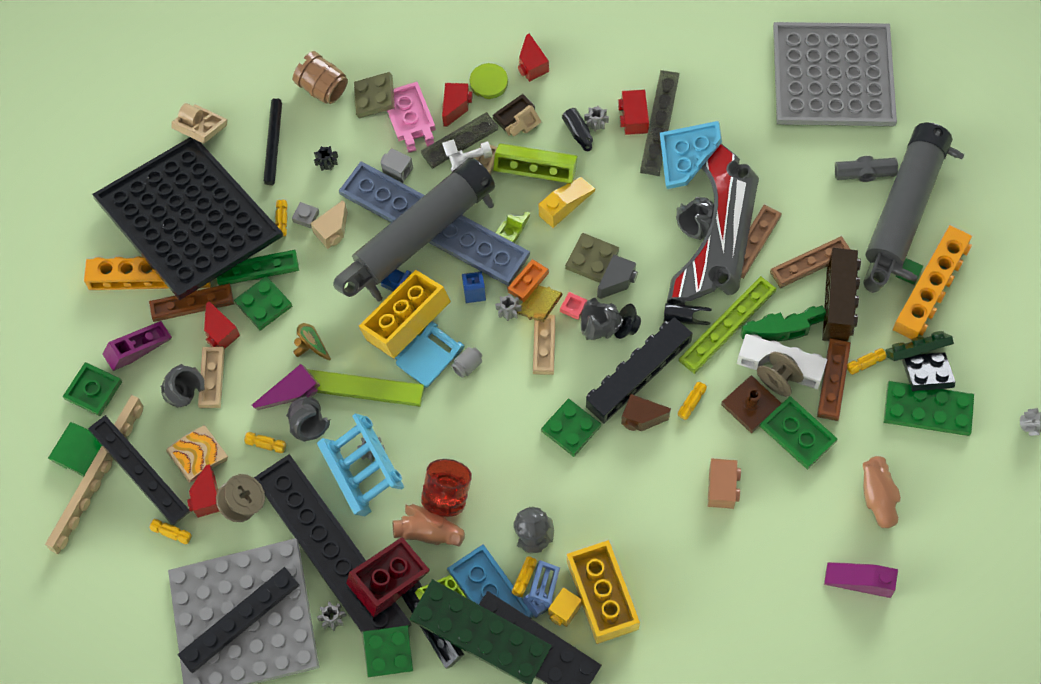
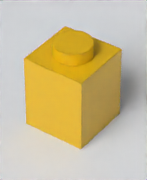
(564, 607)

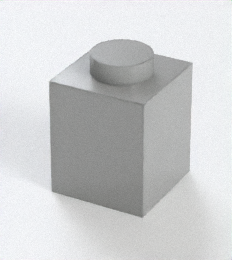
(396, 165)

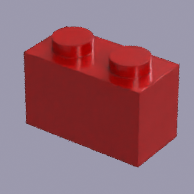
(634, 111)

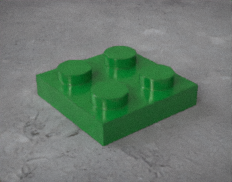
(263, 303)
(92, 389)
(571, 427)
(387, 651)

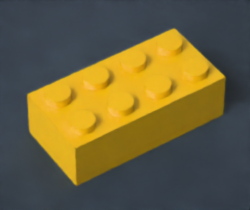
(404, 313)
(603, 592)

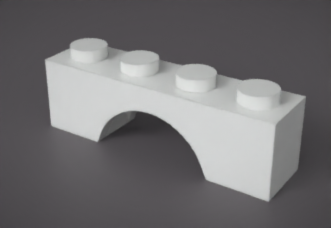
(756, 352)

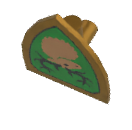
(309, 340)

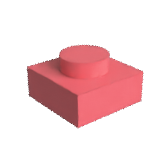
(573, 305)

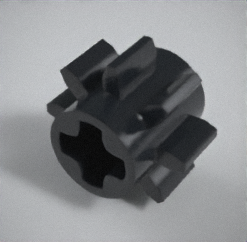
(326, 158)

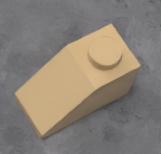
(331, 225)

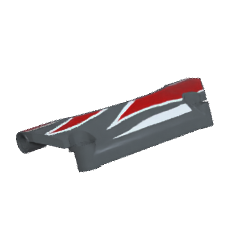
(723, 250)

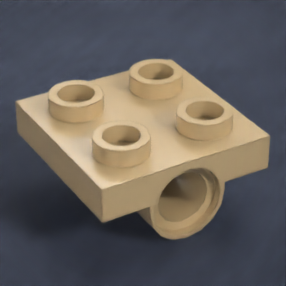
(198, 122)

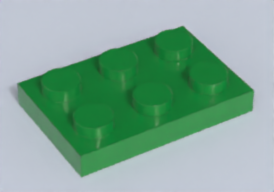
(798, 432)

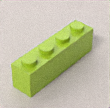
(535, 163)

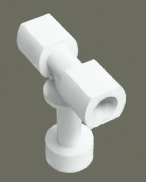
(458, 157)

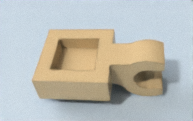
(526, 121)

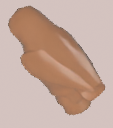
(880, 491)
(427, 527)

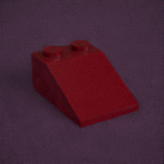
(386, 576)

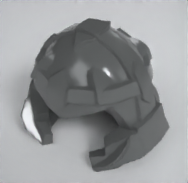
(695, 217)
(599, 320)
(180, 385)
(306, 419)
(534, 529)

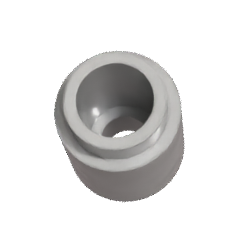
(467, 362)

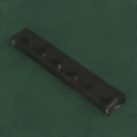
(659, 122)

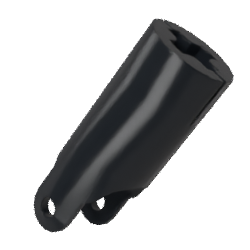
(578, 128)
(684, 313)

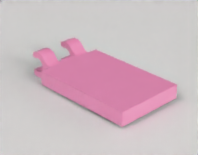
(411, 116)

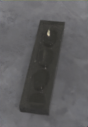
(463, 137)

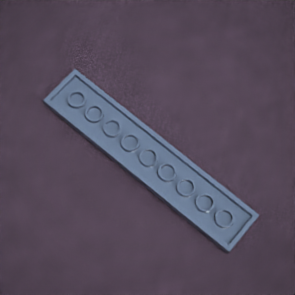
(461, 239)

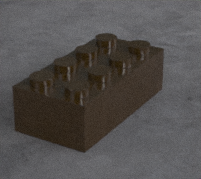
(841, 294)

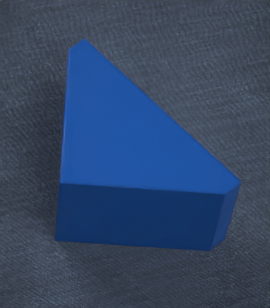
(473, 287)

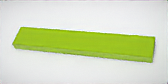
(727, 324)
(368, 388)

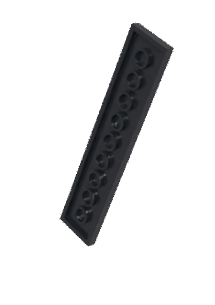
(322, 540)

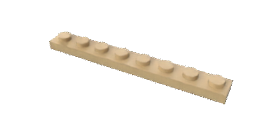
(91, 480)

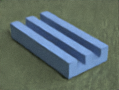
(539, 598)

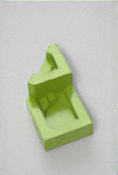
(513, 226)

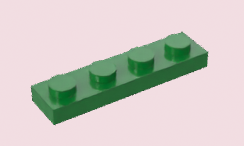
(260, 267)

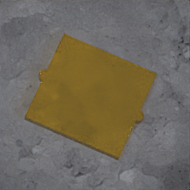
(540, 303)

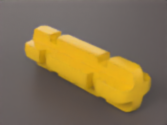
(281, 216)
(866, 361)
(692, 400)
(265, 442)
(170, 531)
(524, 576)

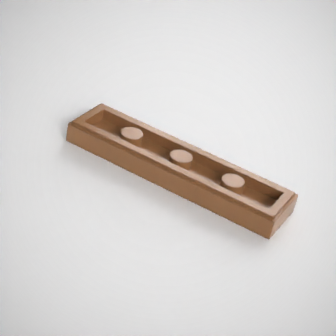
(758, 235)
(806, 263)

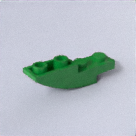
(776, 328)

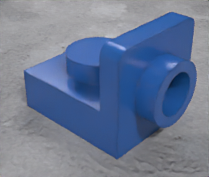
(395, 279)

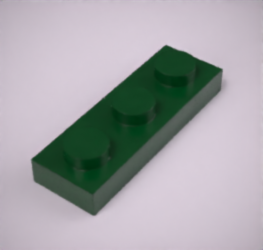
(919, 345)

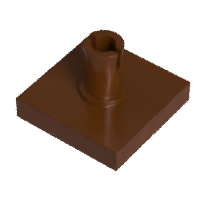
(750, 403)

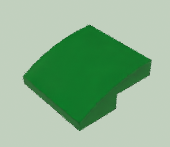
(75, 449)

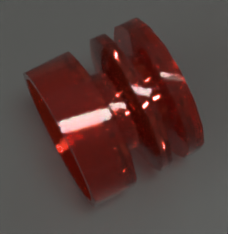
(446, 487)

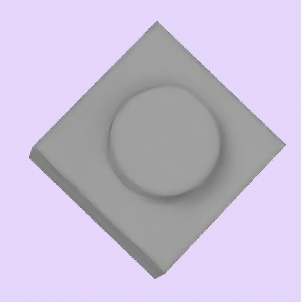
(305, 214)

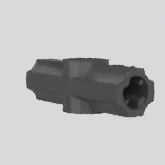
(866, 168)

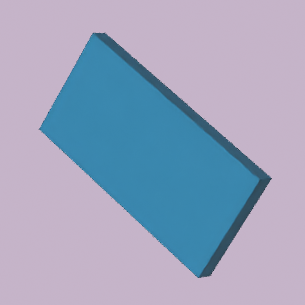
(481, 573)

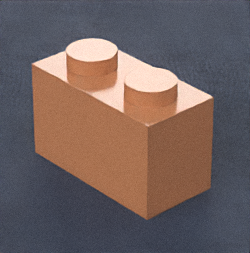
(722, 483)

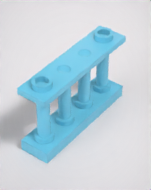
(340, 466)

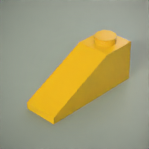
(564, 201)

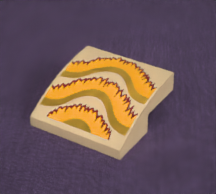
(196, 451)

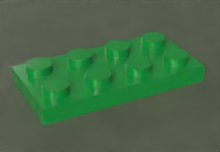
(929, 409)

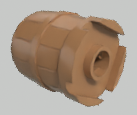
(320, 78)

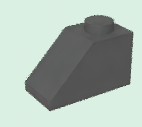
(617, 276)

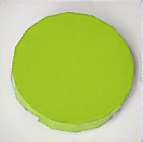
(488, 81)

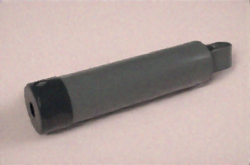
(907, 203)
(416, 228)

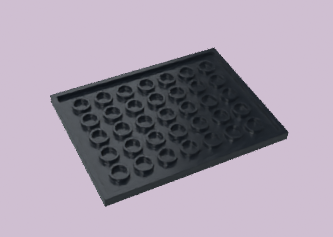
(187, 217)

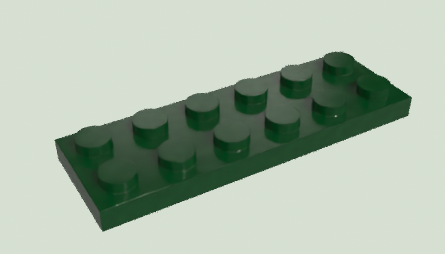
(480, 632)

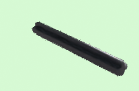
(272, 141)

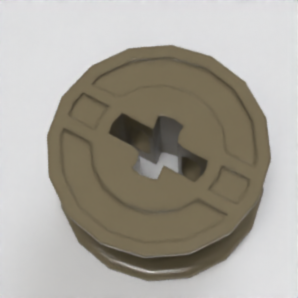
(779, 375)
(240, 498)

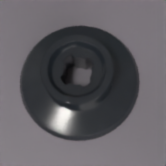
(630, 321)

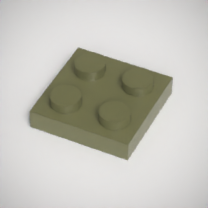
(374, 95)
(591, 257)

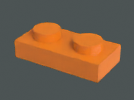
(528, 280)

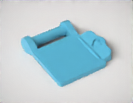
(426, 359)

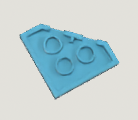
(687, 151)

